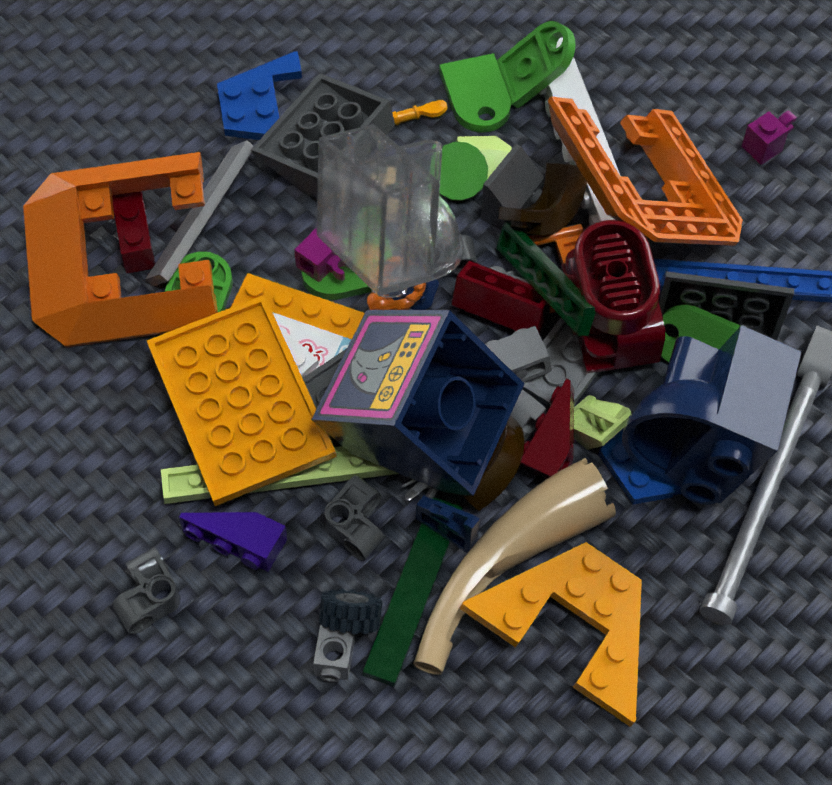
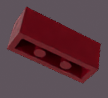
(133, 232)
(499, 298)

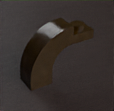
(557, 204)
(501, 466)

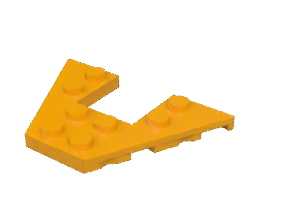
(594, 591)

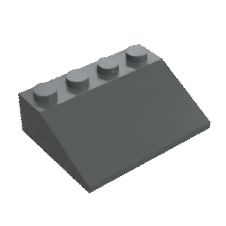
(319, 111)
(744, 303)

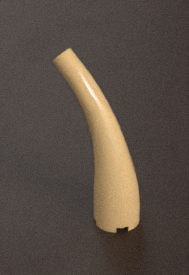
(540, 520)

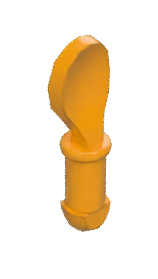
(430, 109)

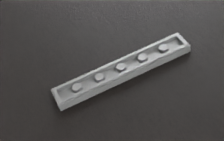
(198, 216)

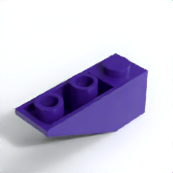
(243, 534)

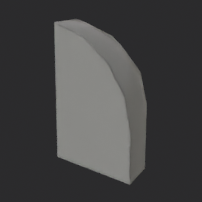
(527, 412)

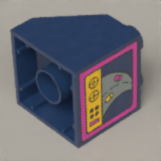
(420, 398)

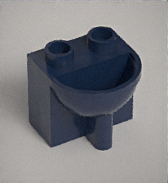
(714, 414)

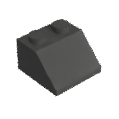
(511, 185)

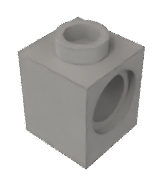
(333, 641)

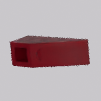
(554, 436)

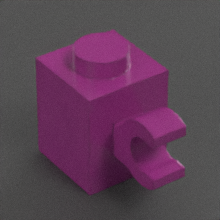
(768, 135)
(318, 259)

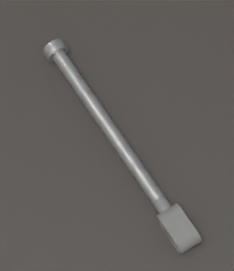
(814, 371)

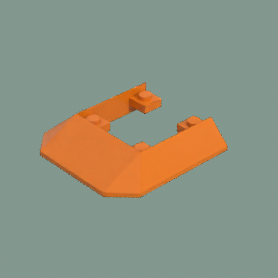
(696, 203)
(90, 309)

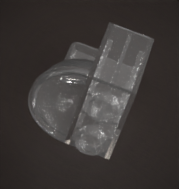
(385, 209)

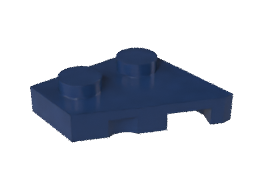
(449, 522)

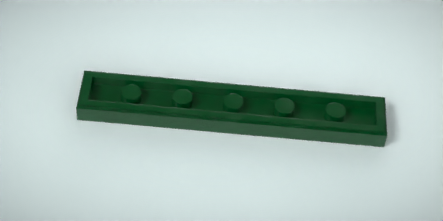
(546, 278)
(407, 605)

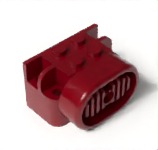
(620, 279)

